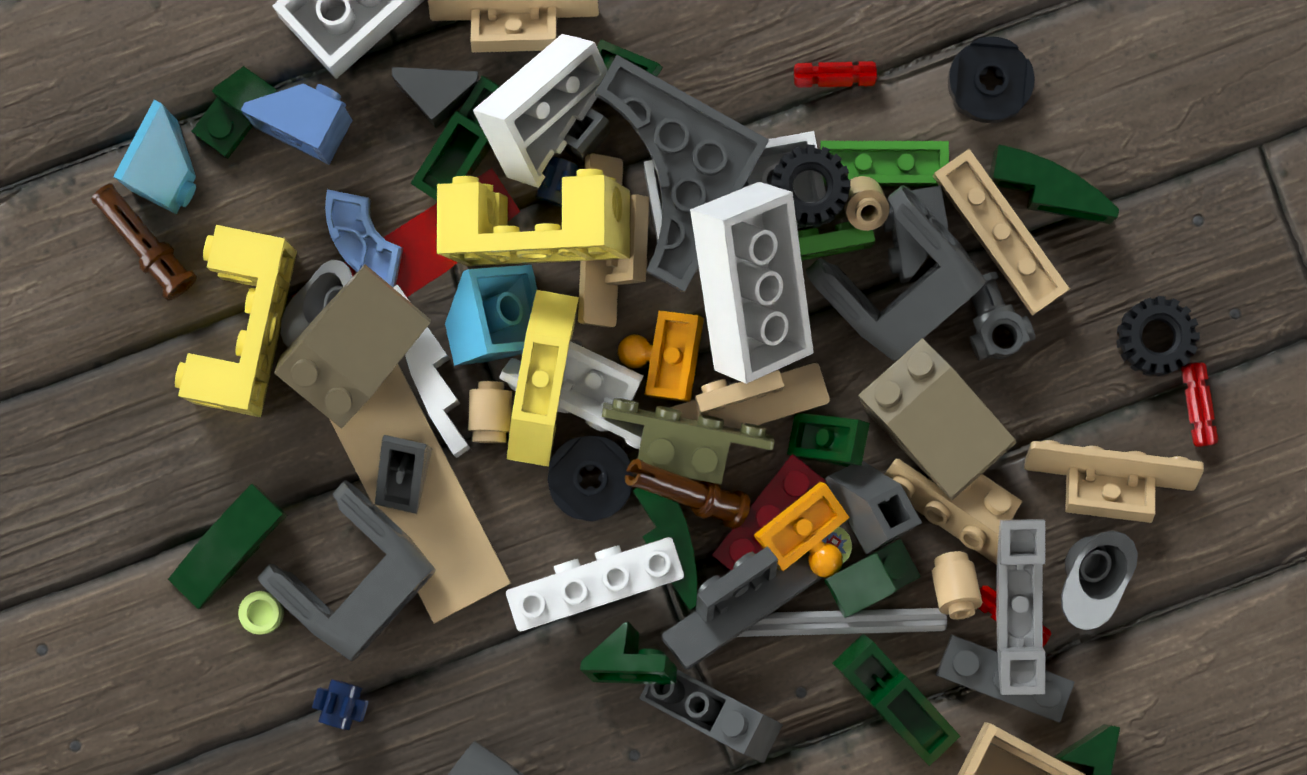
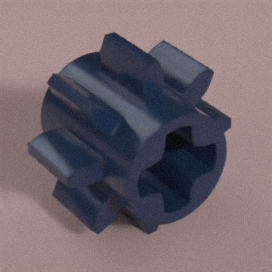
(551, 188)
(340, 704)

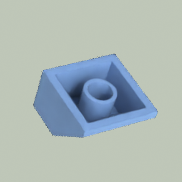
(302, 118)

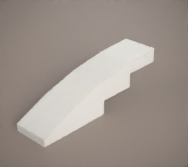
(423, 361)

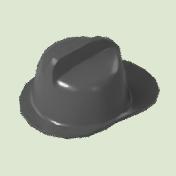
(1097, 577)

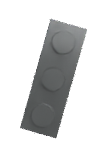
(978, 670)

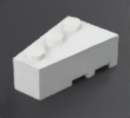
(539, 106)

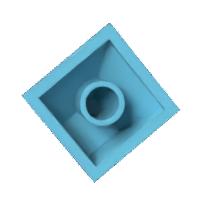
(159, 162)
(490, 313)

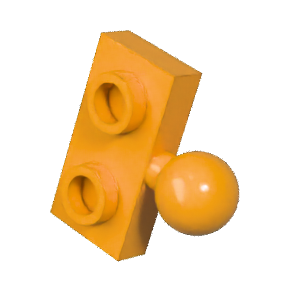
(670, 357)
(802, 530)

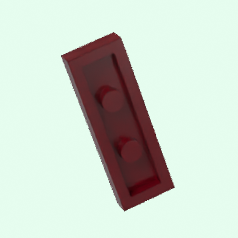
(783, 490)

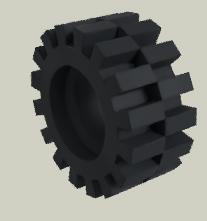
(832, 171)
(1176, 318)

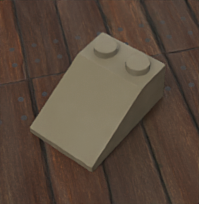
(351, 346)
(936, 419)

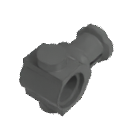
(994, 314)

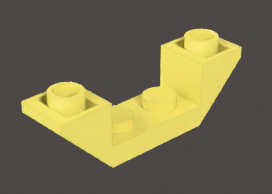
(541, 378)

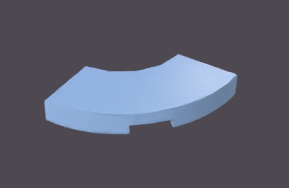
(357, 238)

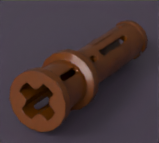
(159, 257)
(703, 497)

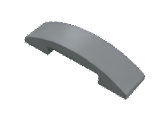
(1020, 606)

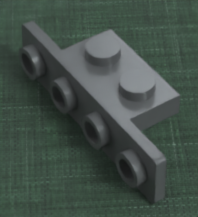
(735, 603)

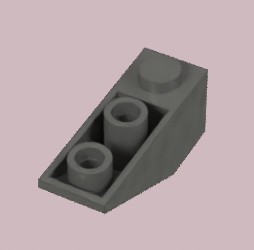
(715, 715)

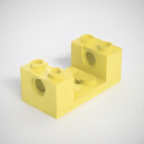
(477, 233)
(257, 262)

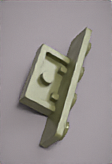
(686, 445)

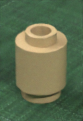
(866, 204)
(490, 412)
(956, 585)

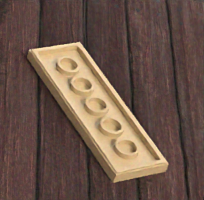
(445, 522)

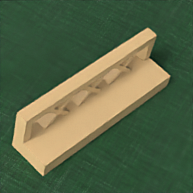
(1001, 232)

